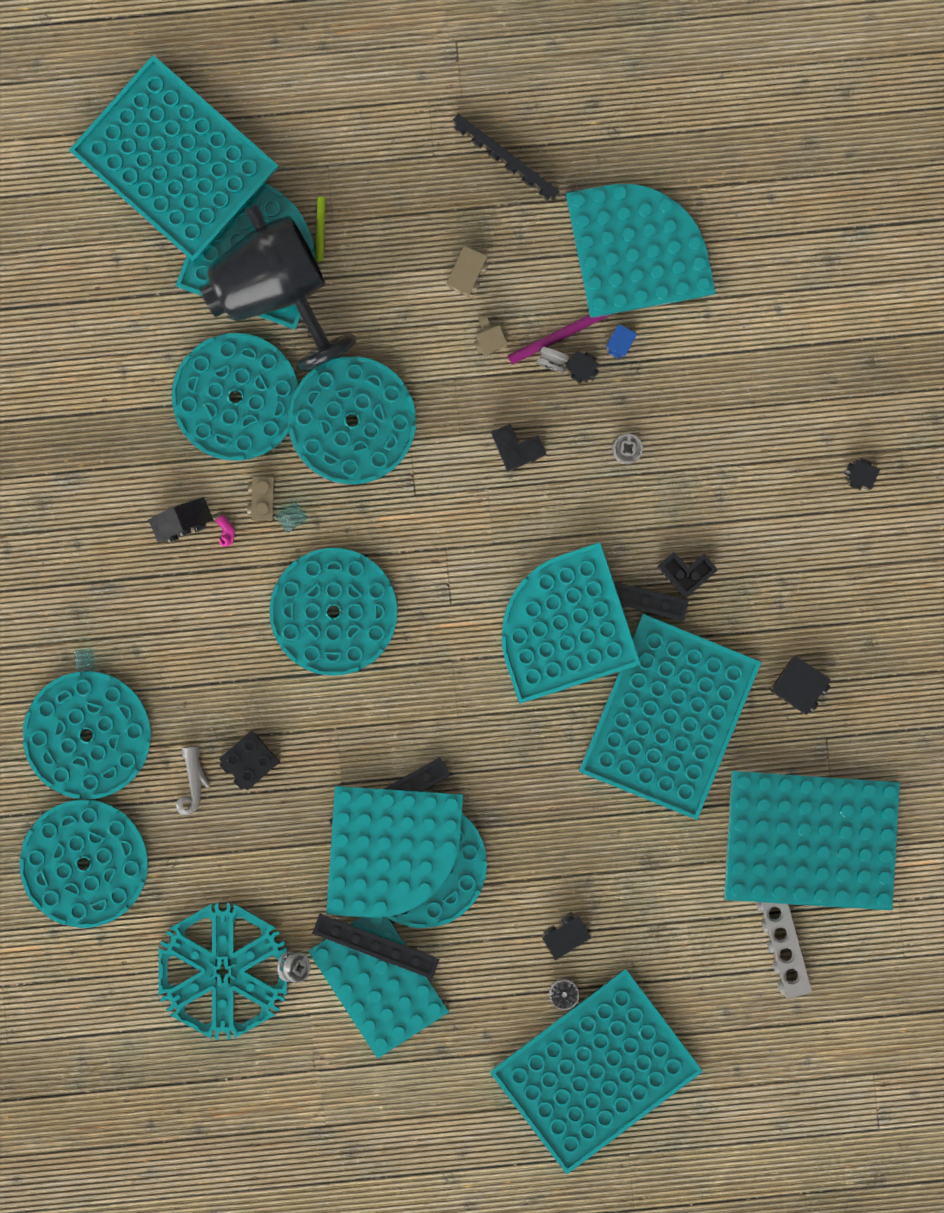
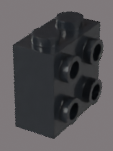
(800, 685)
(248, 761)

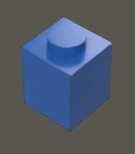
(620, 342)

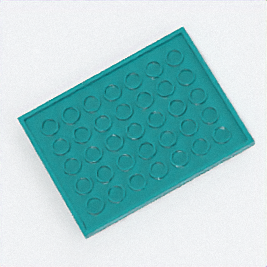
(174, 158)
(670, 717)
(811, 841)
(596, 1071)

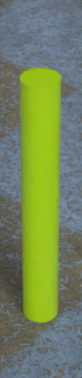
(320, 229)

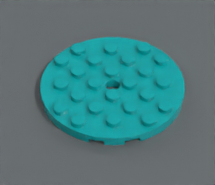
(204, 390)
(320, 426)
(327, 580)
(55, 741)
(52, 870)
(459, 888)

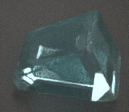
(291, 517)
(84, 660)

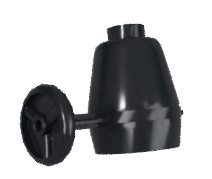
(269, 273)

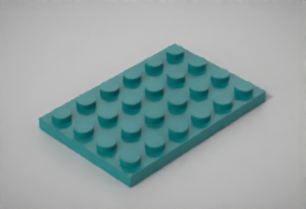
(378, 996)

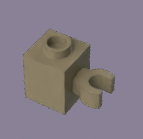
(490, 339)

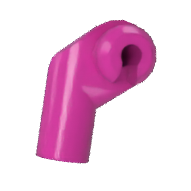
(228, 531)

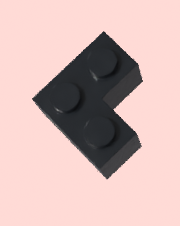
(516, 454)
(181, 520)
(686, 578)
(566, 936)

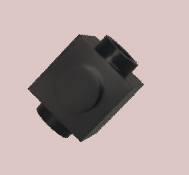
(582, 367)
(861, 474)

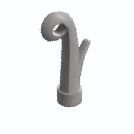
(195, 777)

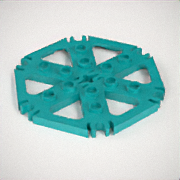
(205, 981)

